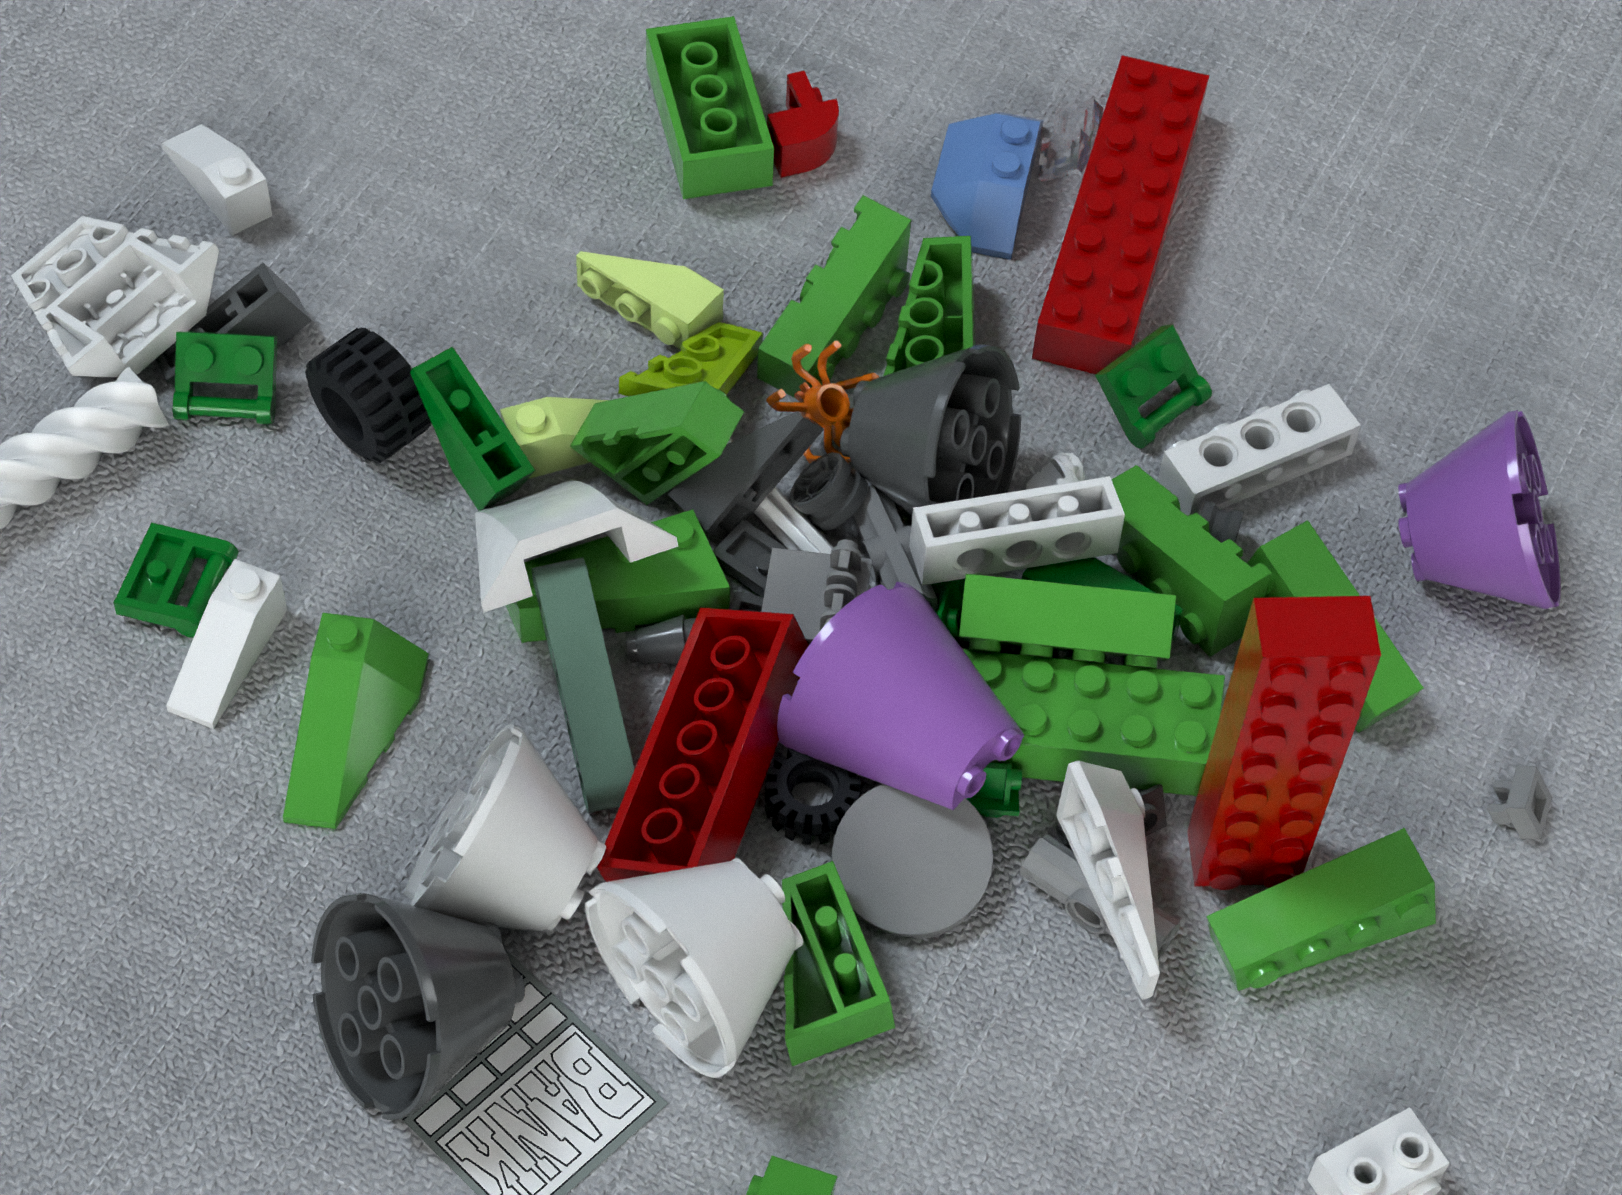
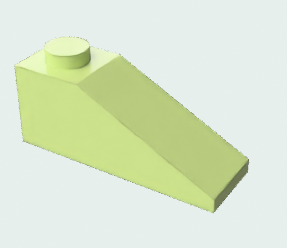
(547, 429)

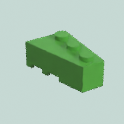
(657, 436)
(831, 979)

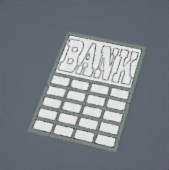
(536, 1103)

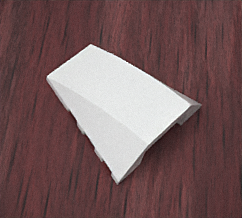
(116, 294)
(549, 521)

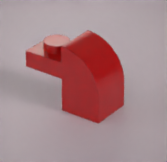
(807, 131)

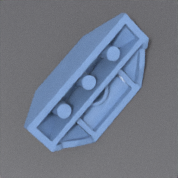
(986, 179)

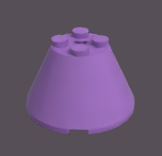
(1482, 520)

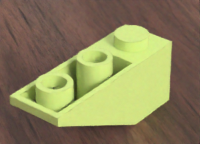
(656, 295)

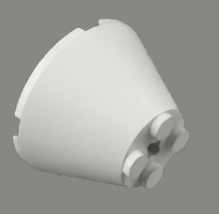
(508, 845)
(697, 953)

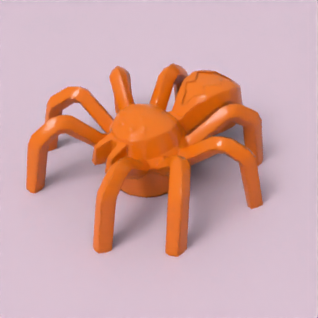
(822, 403)

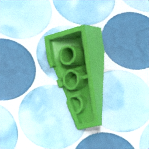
(353, 703)

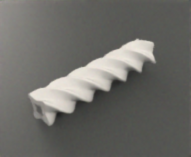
(73, 439)

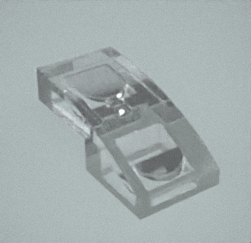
(1071, 141)

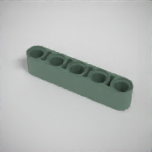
(584, 682)

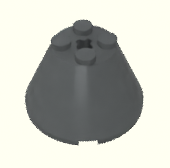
(937, 429)
(407, 998)

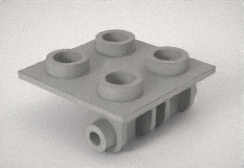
(815, 584)

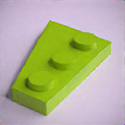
(713, 356)

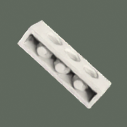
(1260, 450)
(1016, 530)

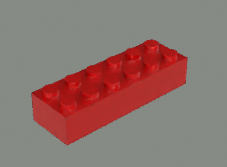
(707, 745)

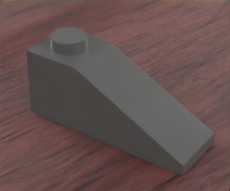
(253, 306)
(745, 473)

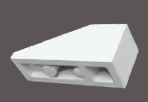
(221, 177)
(227, 642)

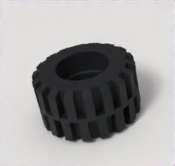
(367, 395)

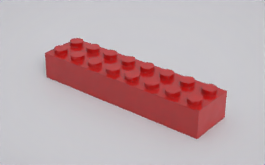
(1120, 216)
(1282, 738)

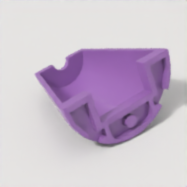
(897, 700)

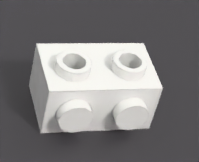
(1383, 1160)

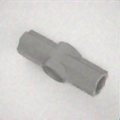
(888, 544)
(1059, 874)

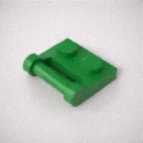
(230, 361)
(1144, 373)
(160, 573)

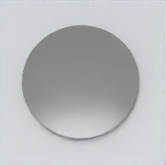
(912, 862)

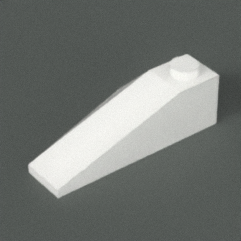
(1108, 839)

